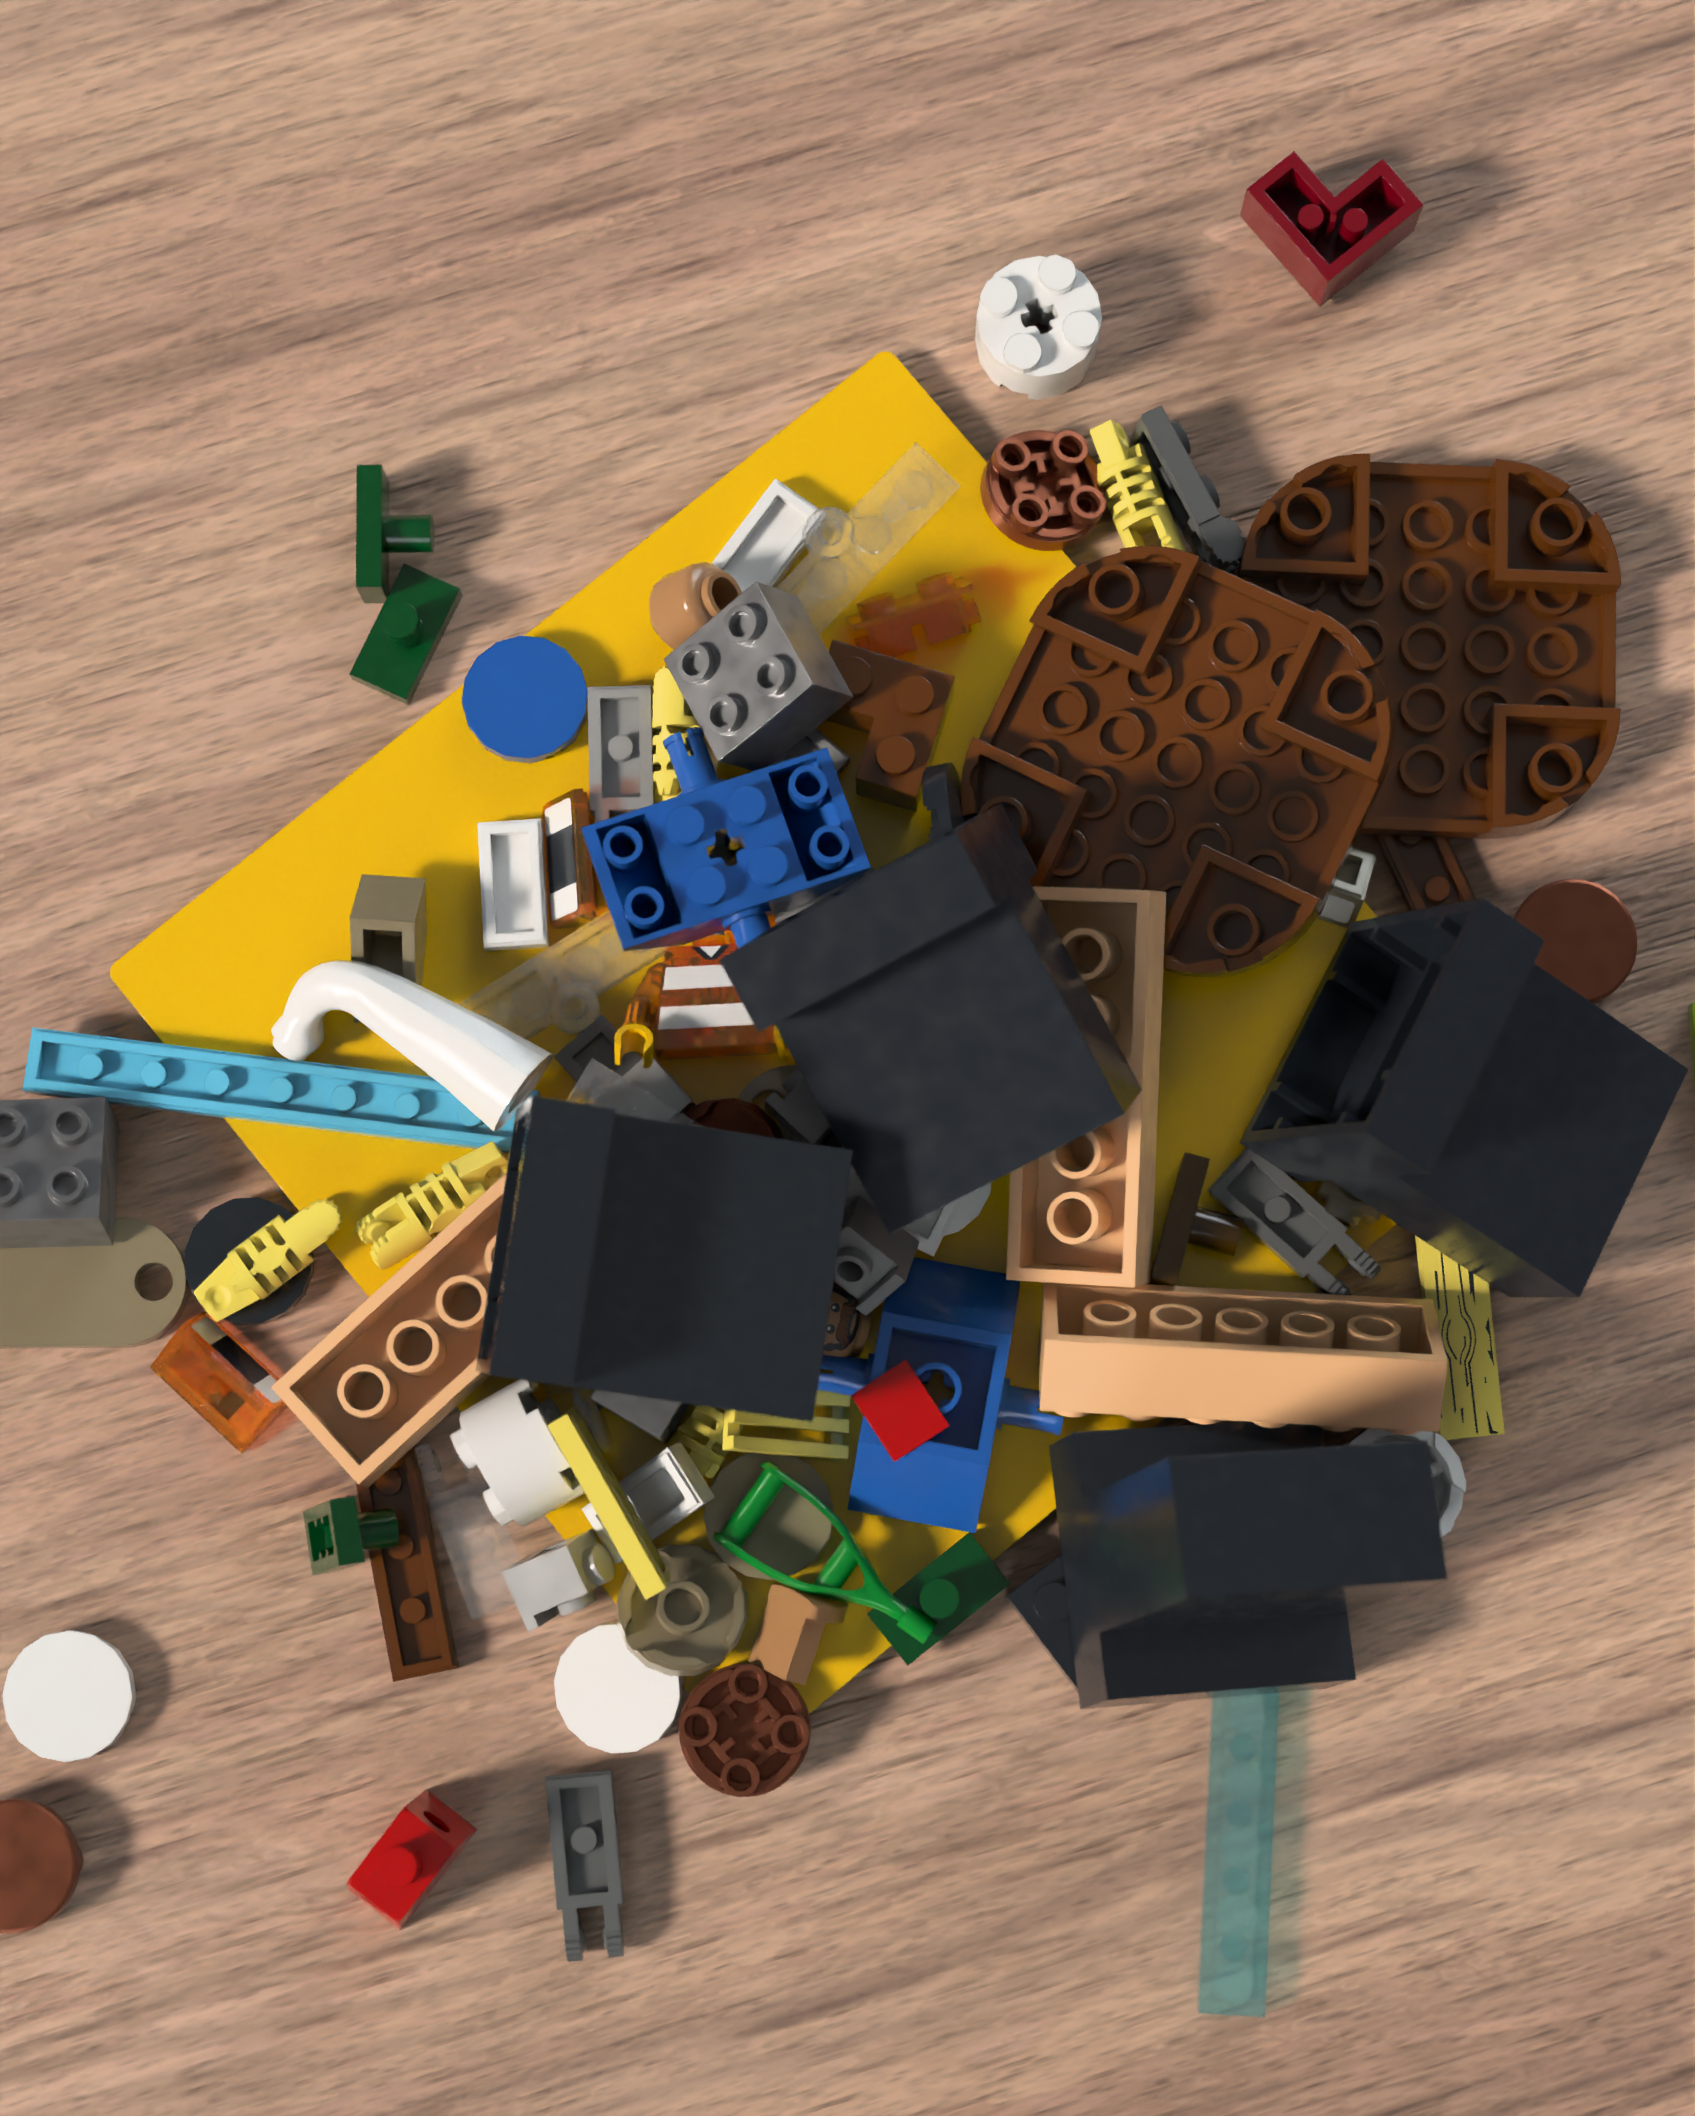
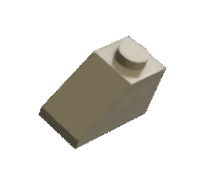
(390, 925)

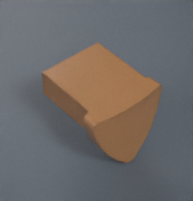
(793, 1632)

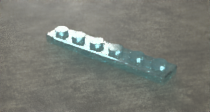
(1237, 1855)

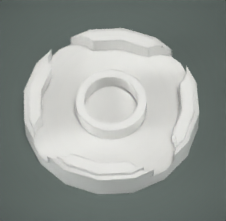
(612, 1695)
(69, 1696)

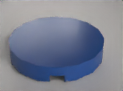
(525, 699)

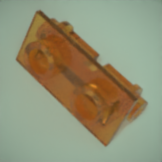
(935, 606)

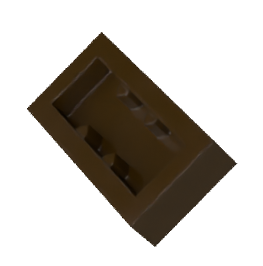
(1191, 1224)

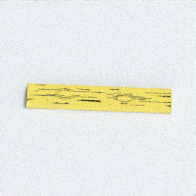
(1466, 1324)

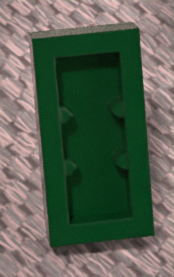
(383, 533)
(406, 634)
(340, 1534)
(945, 1591)

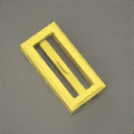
(832, 1425)

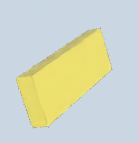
(610, 1502)

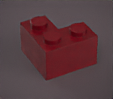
(1324, 236)

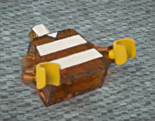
(692, 1010)

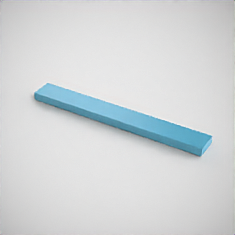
(254, 1089)

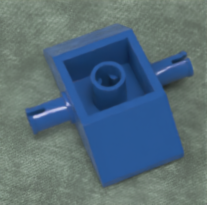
(781, 820)
(953, 1326)

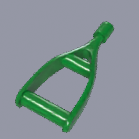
(837, 1569)

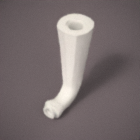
(461, 1050)

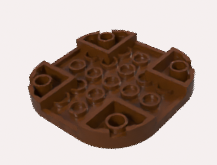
(1484, 618)
(1189, 749)

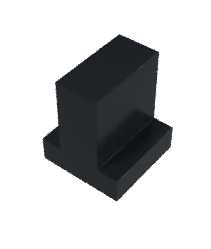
(938, 1020)
(1468, 1096)
(664, 1260)
(1232, 1555)

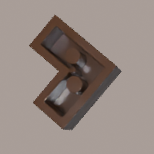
(901, 711)

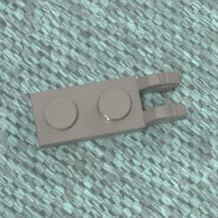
(620, 749)

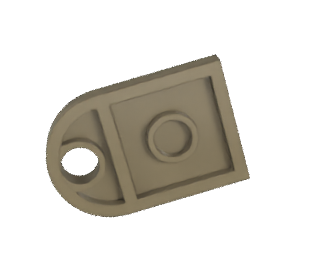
(90, 1292)

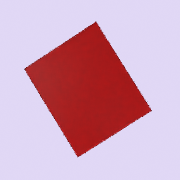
(900, 1410)

